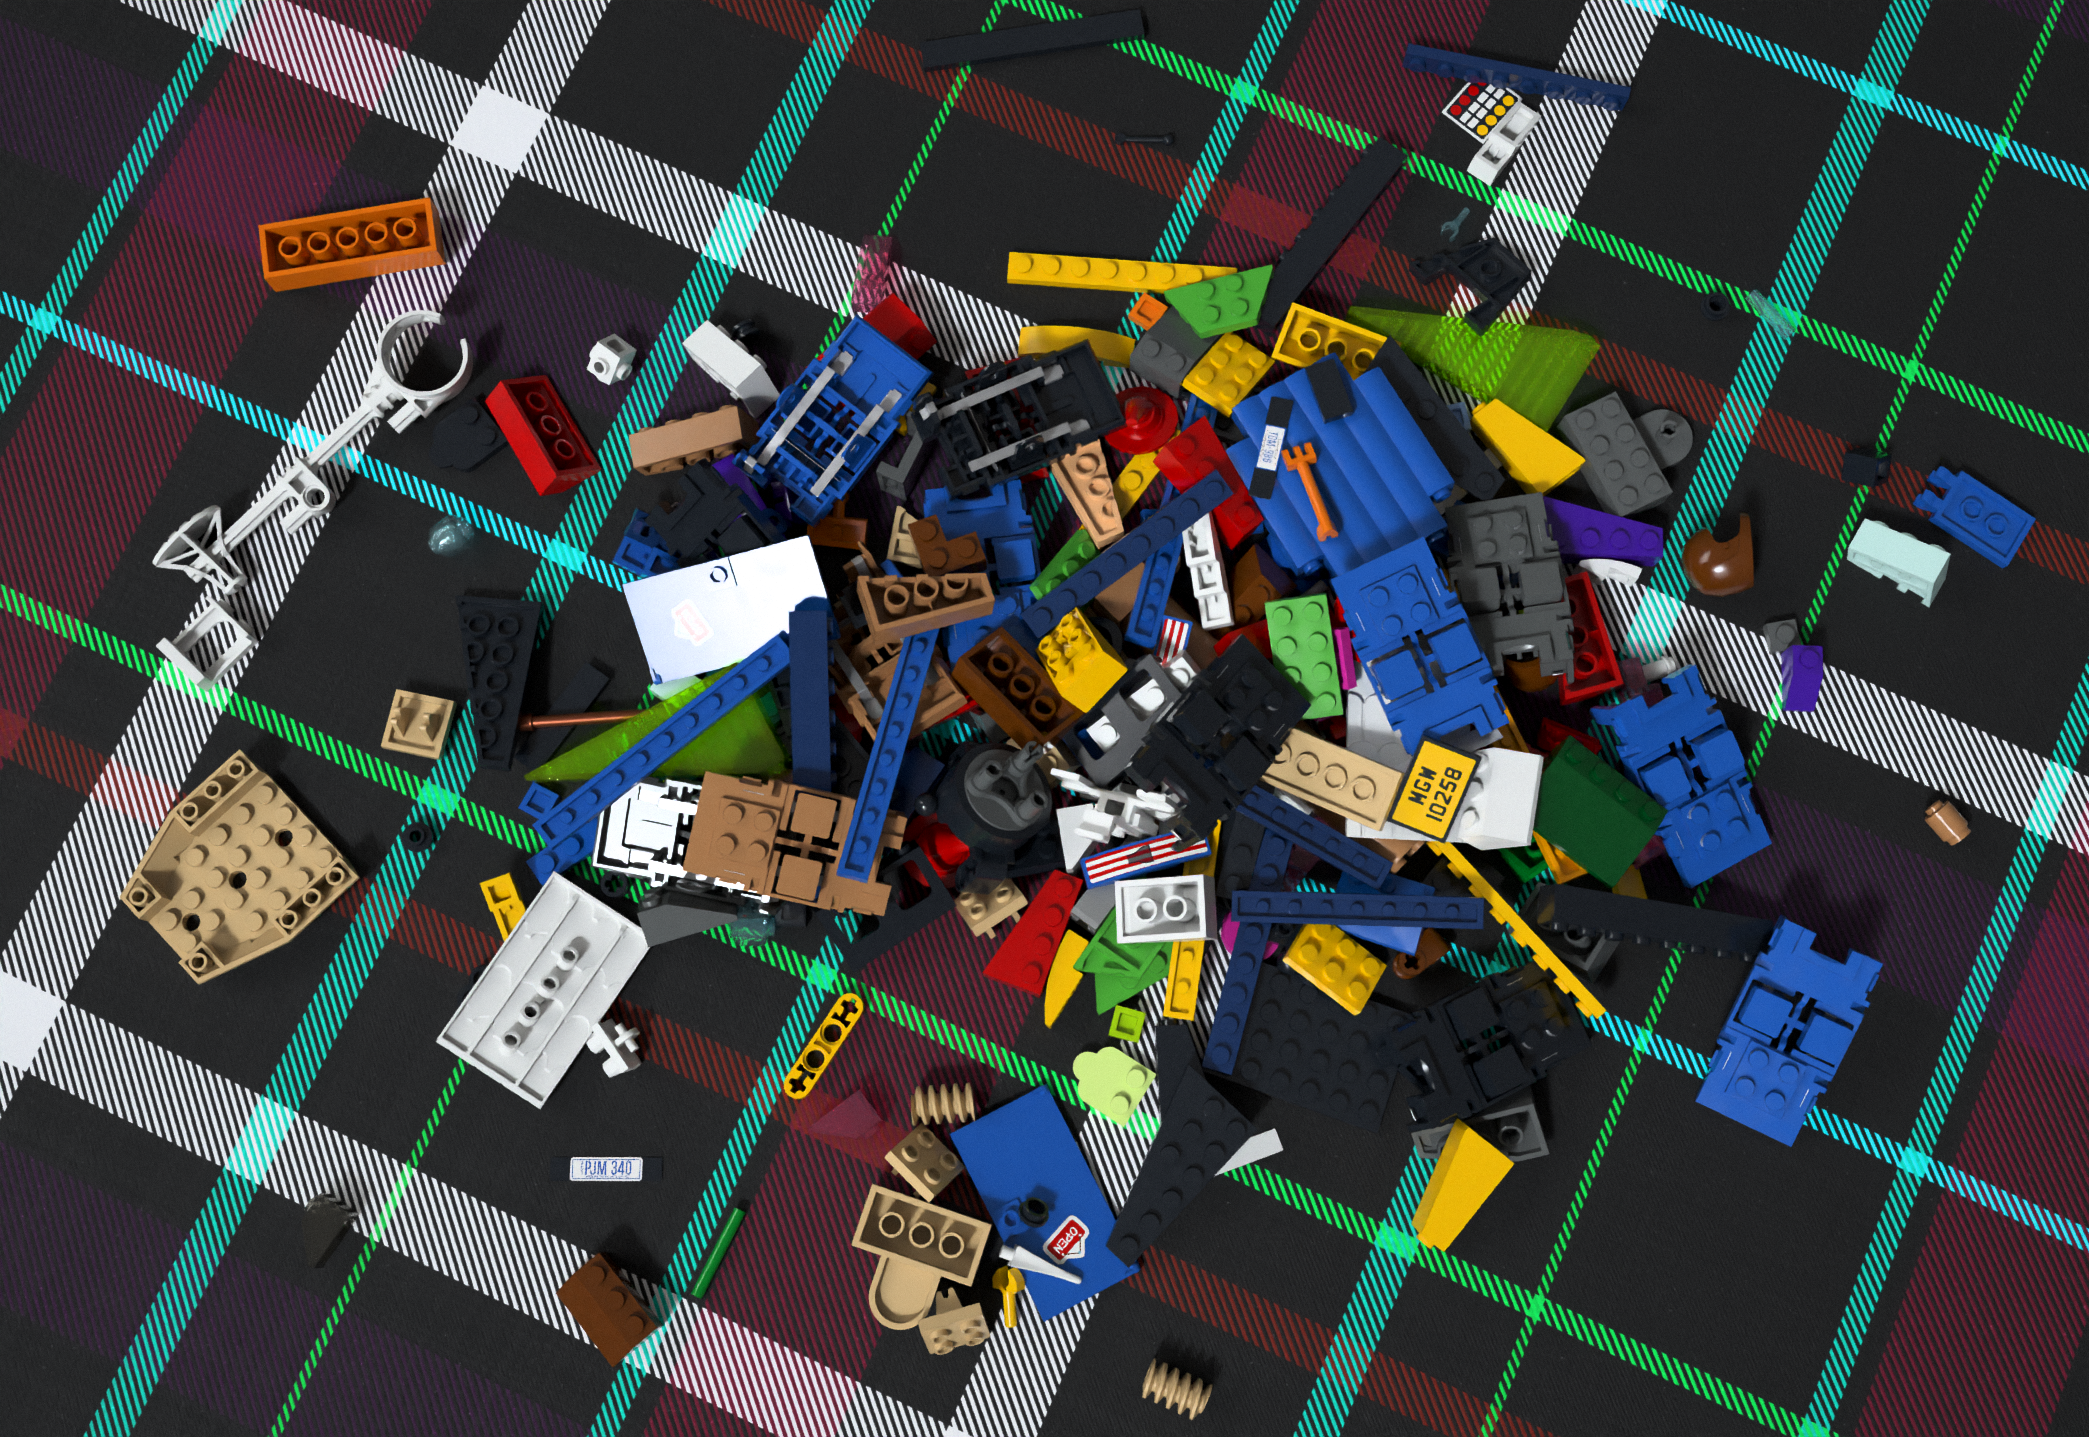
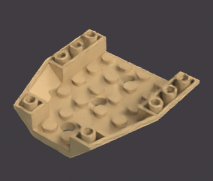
(209, 838)

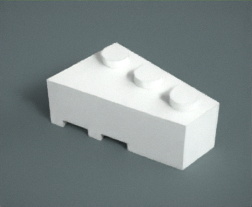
(732, 366)

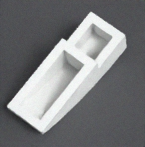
(1503, 143)

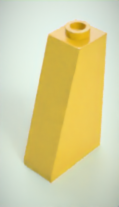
(1525, 450)
(1458, 1186)

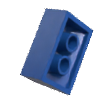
(1397, 938)

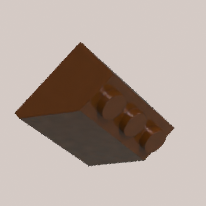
(1250, 584)
(608, 1308)

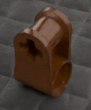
(1430, 949)

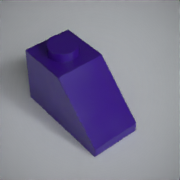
(1801, 677)

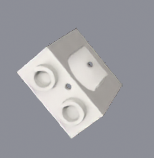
(213, 615)

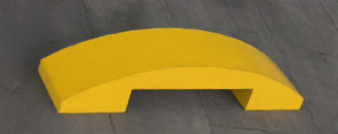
(1108, 346)
(504, 901)

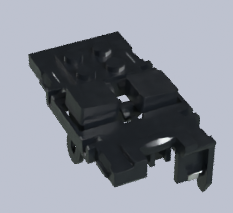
(1251, 704)

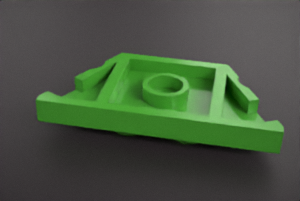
(1223, 302)
(1114, 959)
(1115, 990)

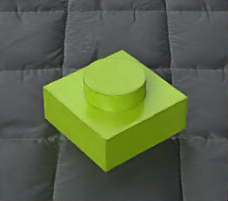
(1126, 1024)

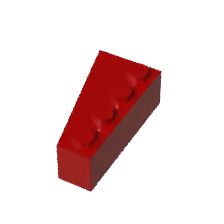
(1594, 658)

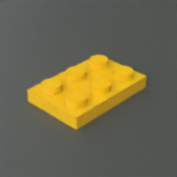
(1228, 373)
(1335, 964)

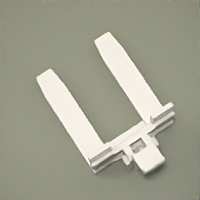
(1124, 808)

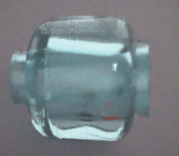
(450, 536)
(752, 927)

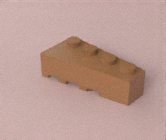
(693, 439)
(918, 604)

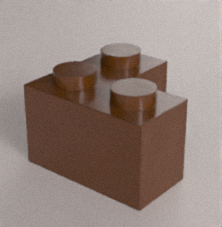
(943, 556)

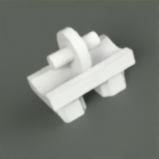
(619, 1045)

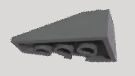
(1508, 1125)

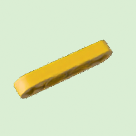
(820, 1043)

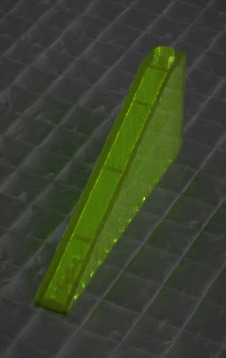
(1515, 363)
(734, 746)

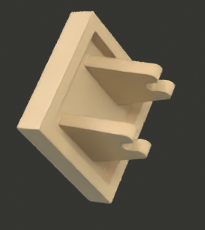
(418, 724)
(985, 911)
(924, 1162)
(953, 1325)

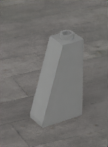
(1096, 903)

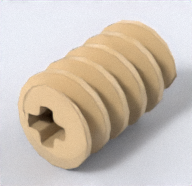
(942, 1104)
(1176, 1389)

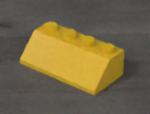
(1313, 335)

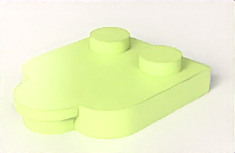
(1111, 1082)

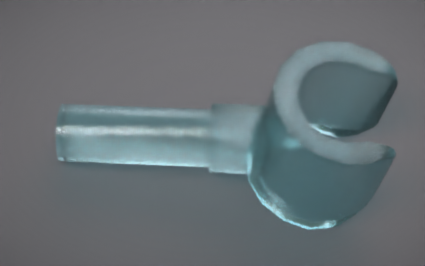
(1455, 224)

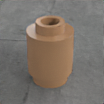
(1947, 822)

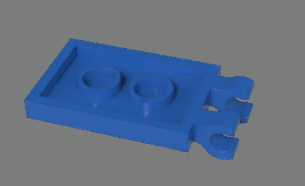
(1976, 515)

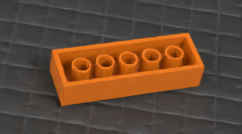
(351, 244)

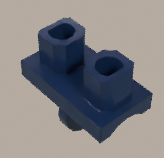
(643, 533)

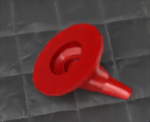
(1149, 421)
(940, 847)

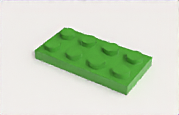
(1305, 651)

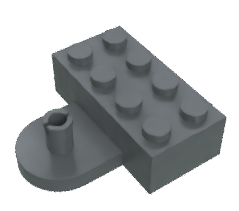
(1626, 454)

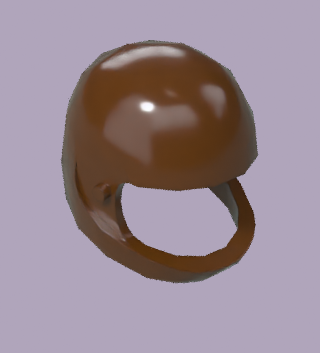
(1720, 567)
(1525, 672)

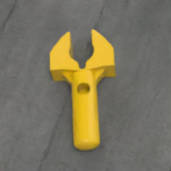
(1009, 1289)

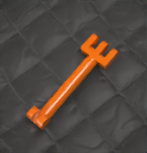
(1302, 462)

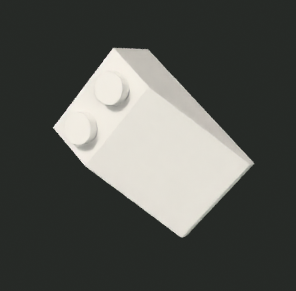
(1166, 909)

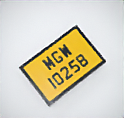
(1433, 788)

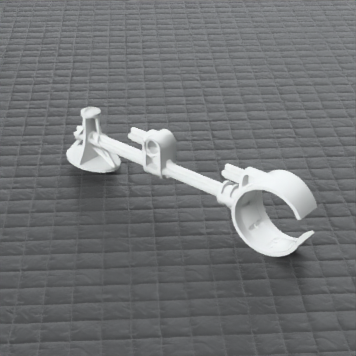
(302, 478)

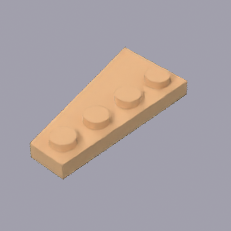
(1090, 492)

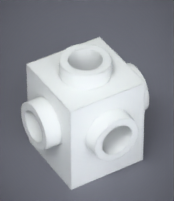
(611, 359)

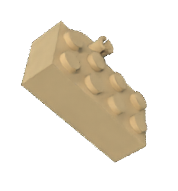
(916, 1249)

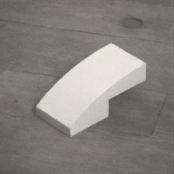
(1600, 568)

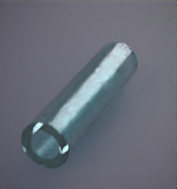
(1770, 314)

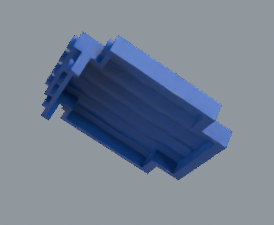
(1369, 469)

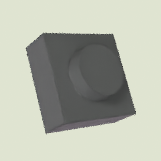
(1781, 635)

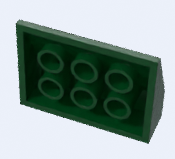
(1593, 812)

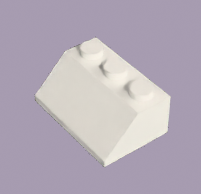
(1501, 800)

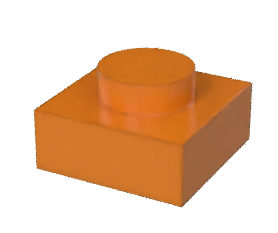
(1147, 311)

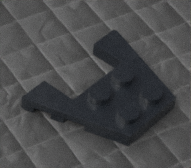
(1486, 271)

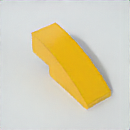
(1063, 977)

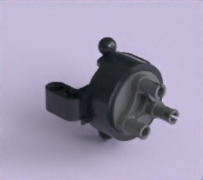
(993, 804)

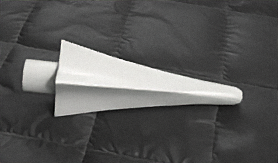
(1023, 1259)

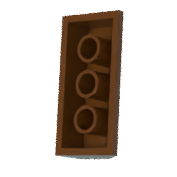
(1015, 691)

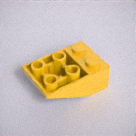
(1080, 661)

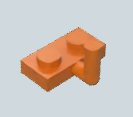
(839, 530)

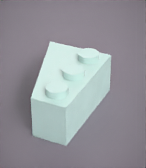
(1900, 558)

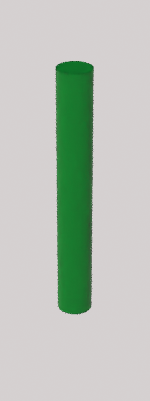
(718, 1252)

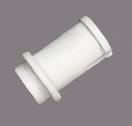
(1659, 668)

